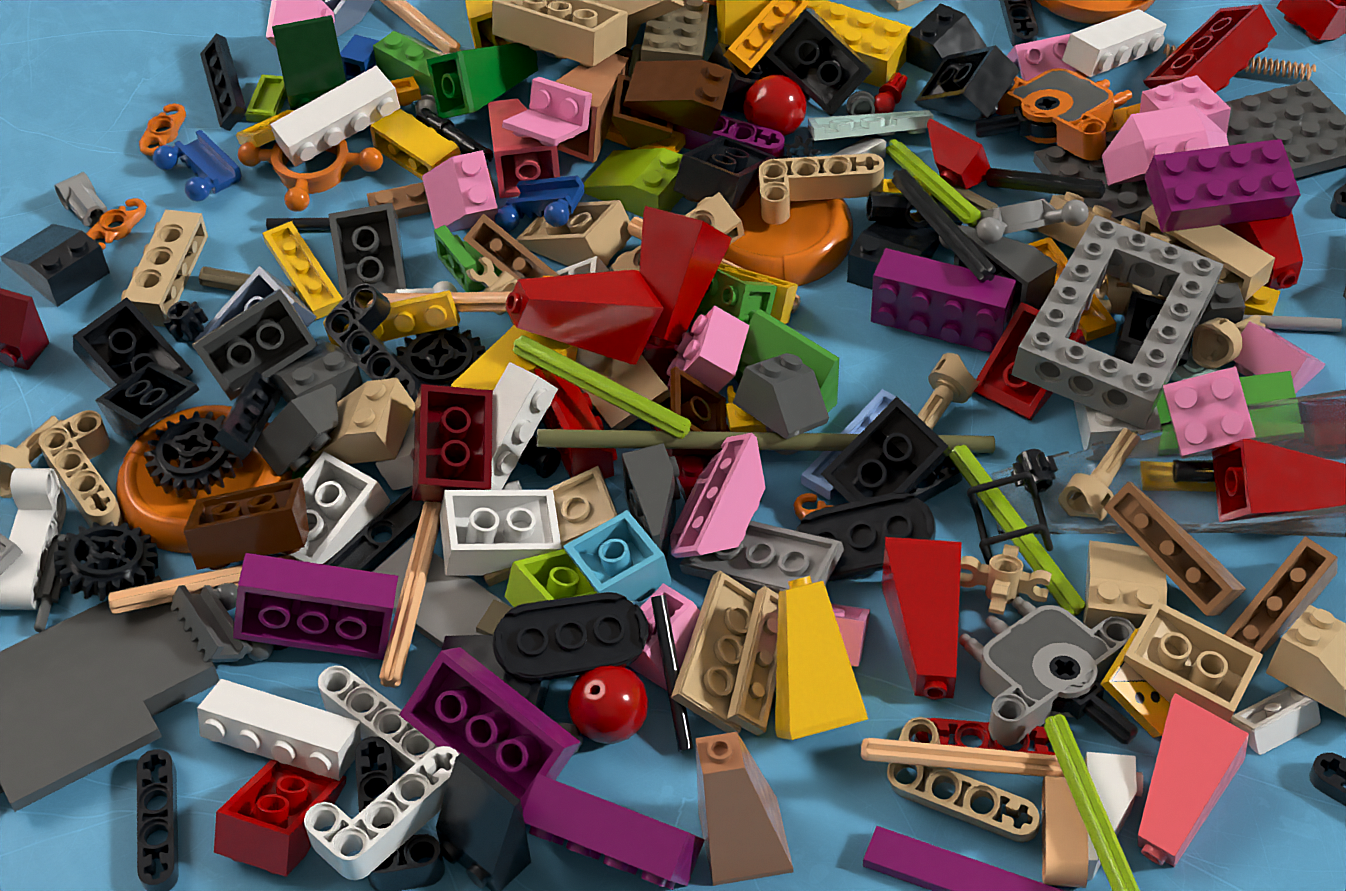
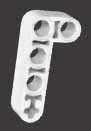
(37, 521)
(424, 780)

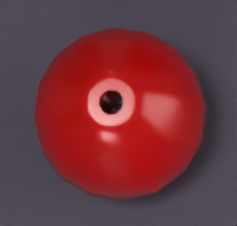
(775, 104)
(608, 704)

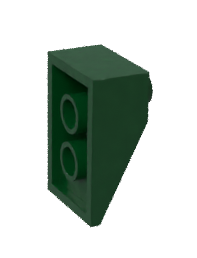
(309, 59)

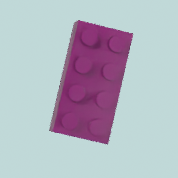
(1221, 185)
(940, 300)
(314, 606)
(489, 722)
(604, 827)

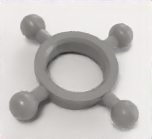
(1027, 217)

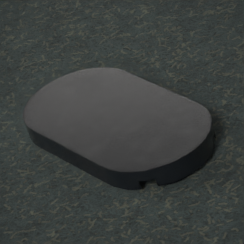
(865, 525)
(569, 636)

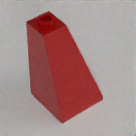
(1278, 239)
(678, 266)
(592, 311)
(1271, 480)
(923, 604)

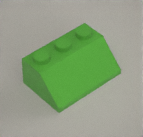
(405, 56)
(772, 338)

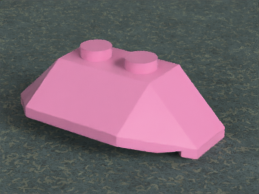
(1154, 134)
(721, 500)

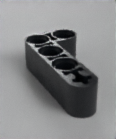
(360, 334)
(404, 870)

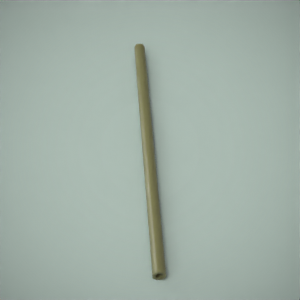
(713, 440)

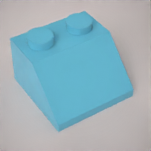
(620, 559)

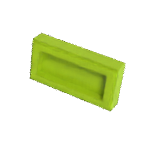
(267, 98)

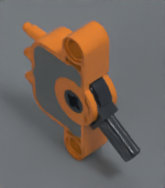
(1058, 109)

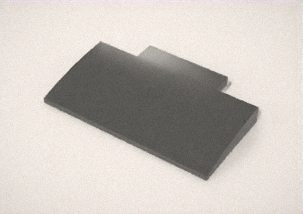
(90, 694)

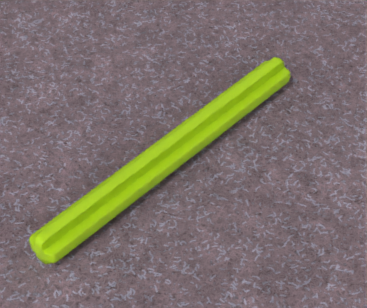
(933, 183)
(602, 387)
(1009, 521)
(1089, 804)

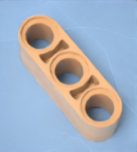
(1062, 836)

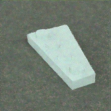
(866, 124)

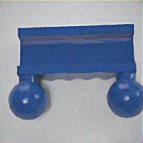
(206, 159)
(548, 197)

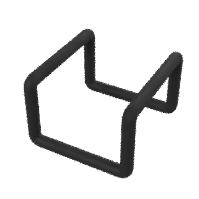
(1042, 526)

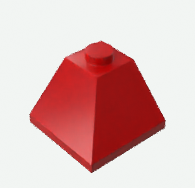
(957, 156)

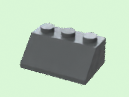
(255, 340)

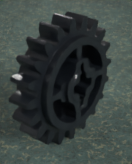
(440, 355)
(198, 460)
(106, 559)

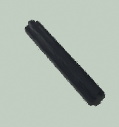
(1045, 183)

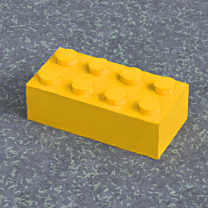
(873, 38)

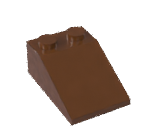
(679, 92)

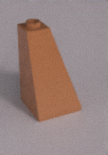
(601, 82)
(738, 813)

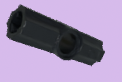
(896, 208)

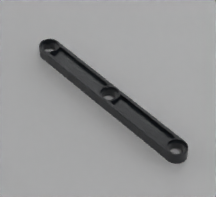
(364, 553)

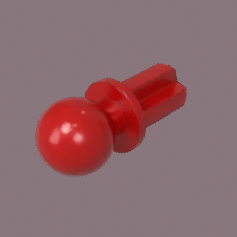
(890, 94)

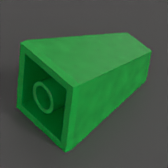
(475, 77)

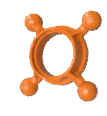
(303, 184)

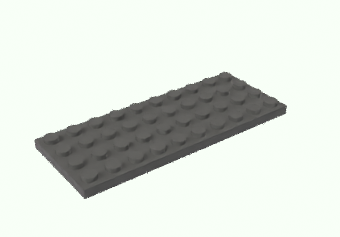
(1298, 114)

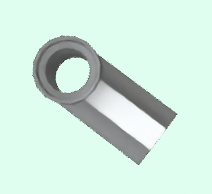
(80, 196)

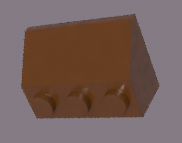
(248, 521)

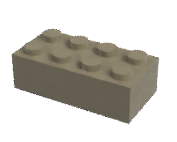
(677, 34)

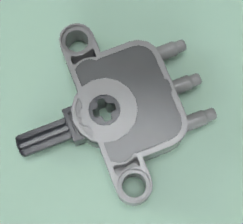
(1049, 668)

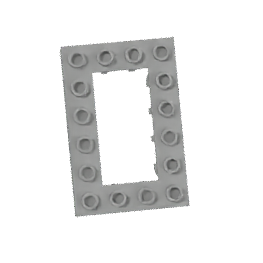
(1097, 378)

